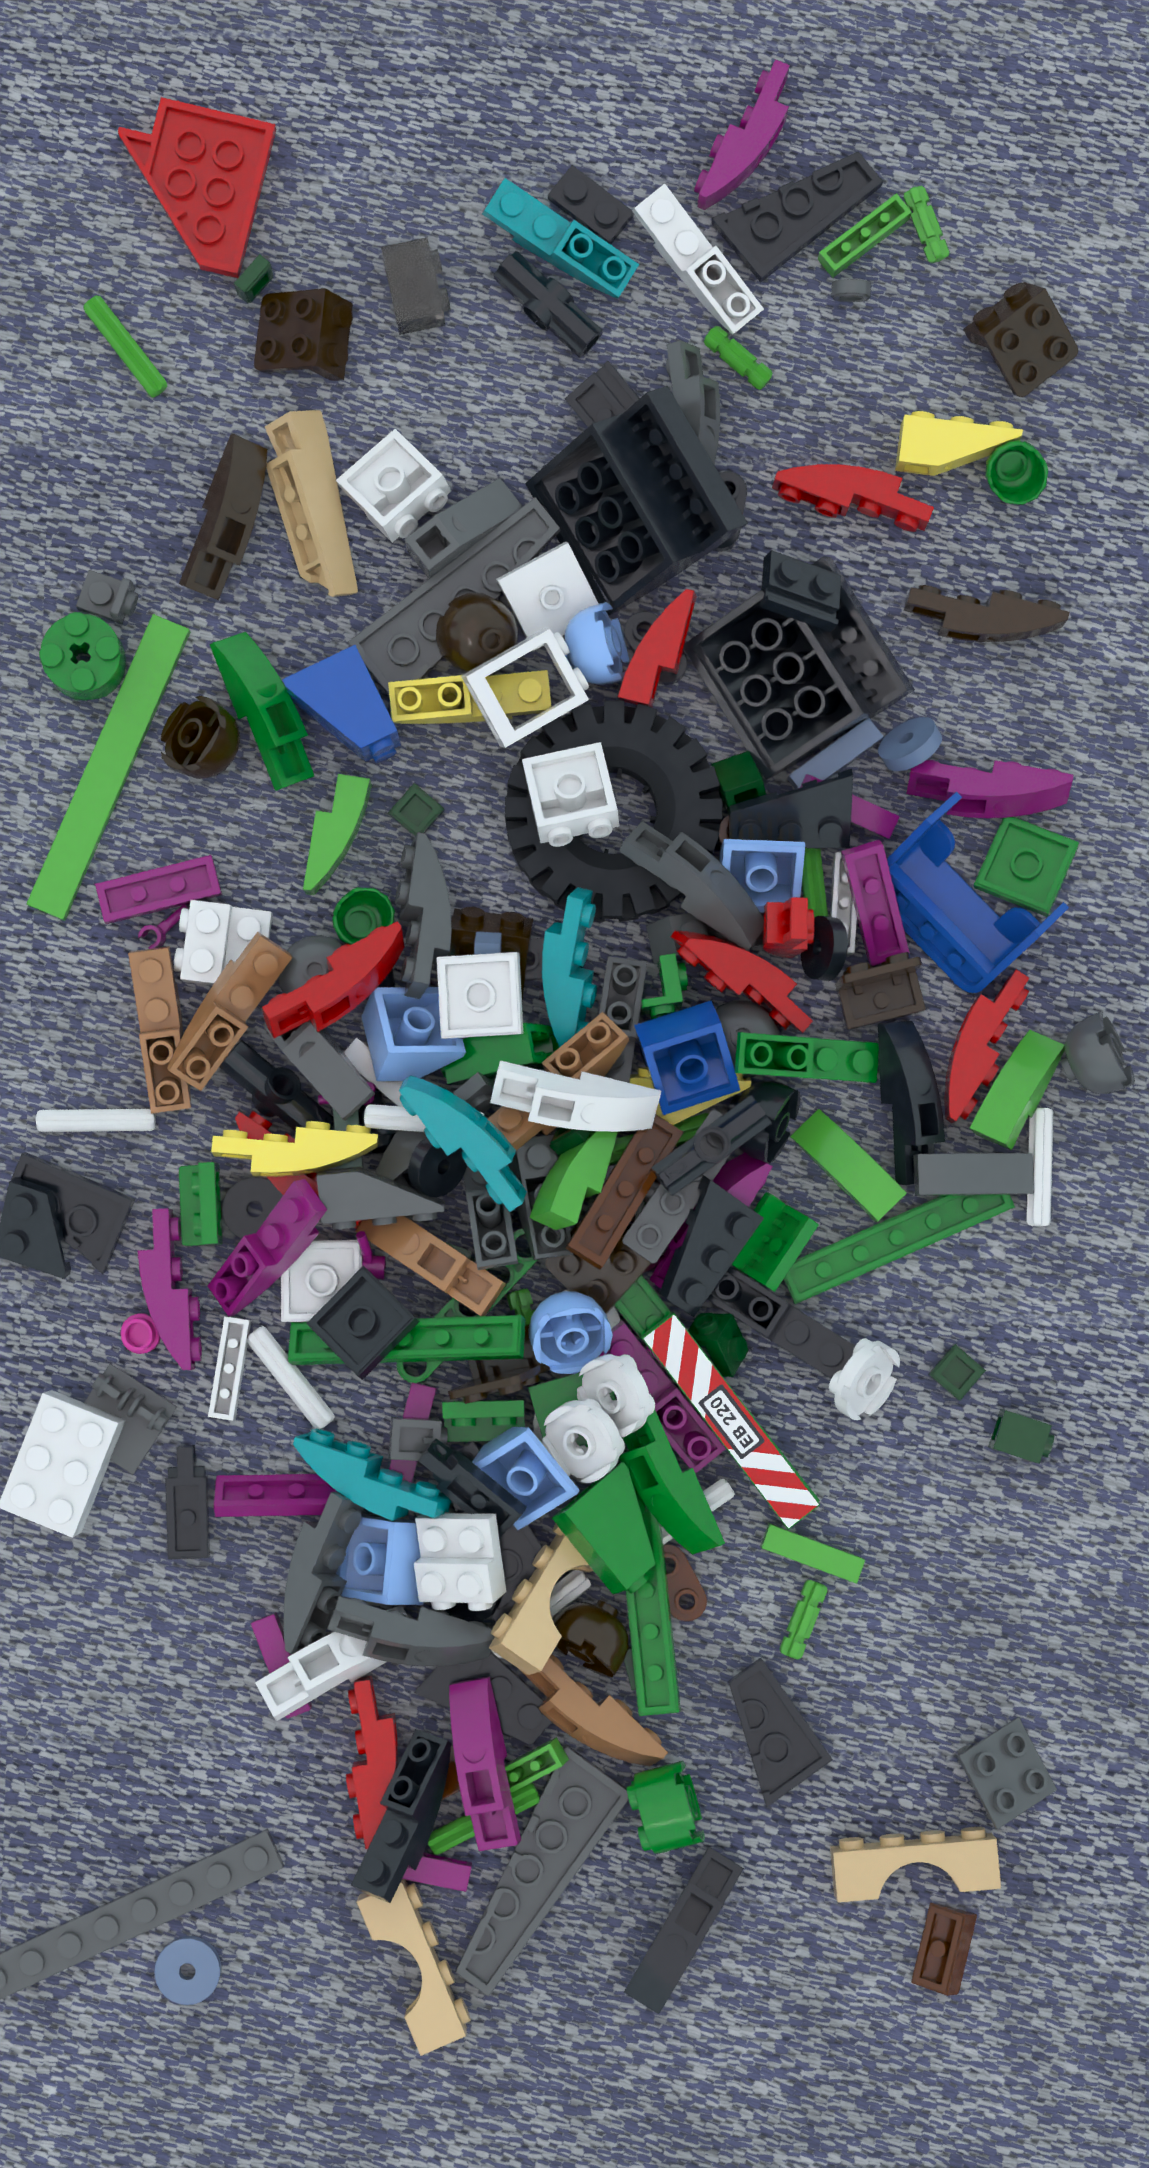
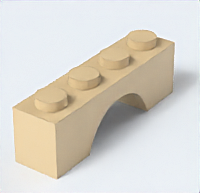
(528, 1632)
(863, 1867)
(434, 2014)

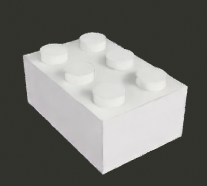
(61, 1463)

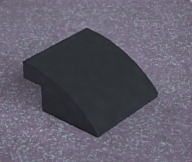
(637, 499)
(794, 683)

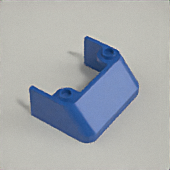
(949, 916)

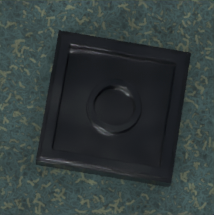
(362, 1322)

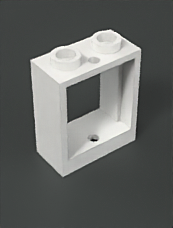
(489, 705)

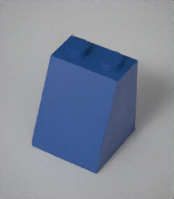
(346, 704)

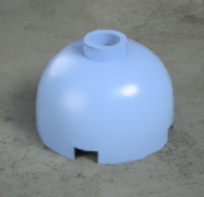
(596, 645)
(569, 1331)

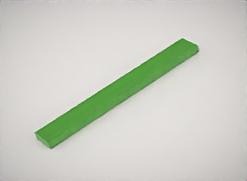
(108, 767)

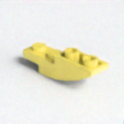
(450, 701)
(314, 1149)

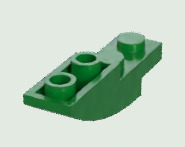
(264, 700)
(806, 1057)
(668, 1492)

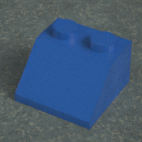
(687, 1057)

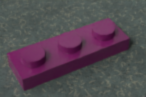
(158, 889)
(874, 901)
(270, 1495)

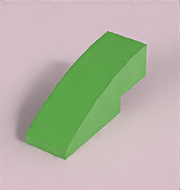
(336, 831)
(1017, 1089)
(848, 1165)
(571, 1179)

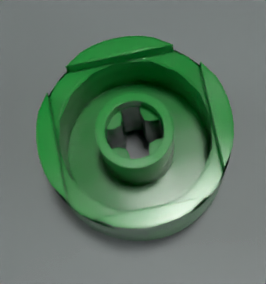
(84, 635)
(666, 1808)

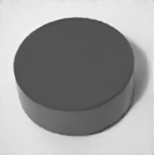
(851, 290)

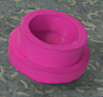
(139, 1334)

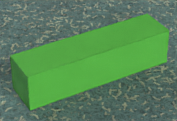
(864, 235)
(812, 1553)
(535, 1764)

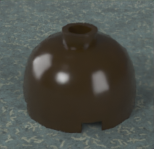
(475, 630)
(200, 738)
(593, 1636)

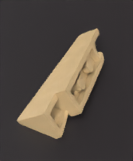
(310, 500)

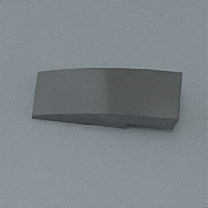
(973, 1174)

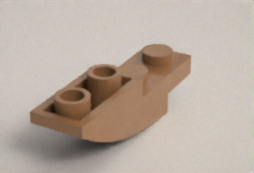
(225, 1009)
(159, 1027)
(588, 1051)
(436, 1262)
(599, 1725)

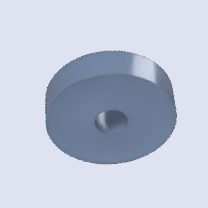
(910, 744)
(187, 1989)

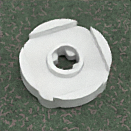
(618, 1375)
(865, 1379)
(596, 1427)

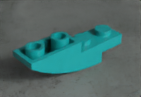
(558, 241)
(565, 984)
(457, 1124)
(356, 1475)

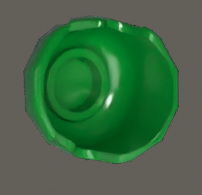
(1016, 472)
(361, 913)

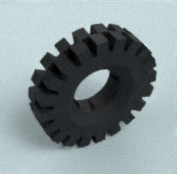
(635, 745)

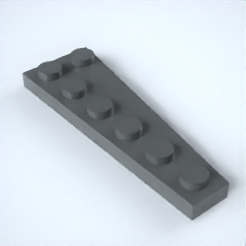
(403, 639)
(557, 1840)

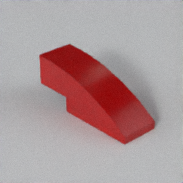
(658, 651)

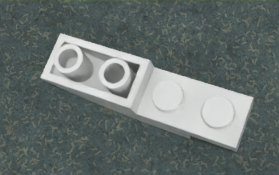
(696, 261)
(572, 1103)
(316, 1671)

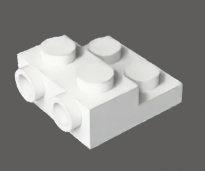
(395, 486)
(571, 794)
(215, 937)
(459, 1561)

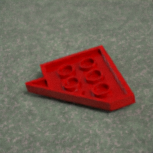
(205, 176)

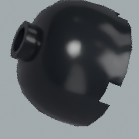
(780, 1105)

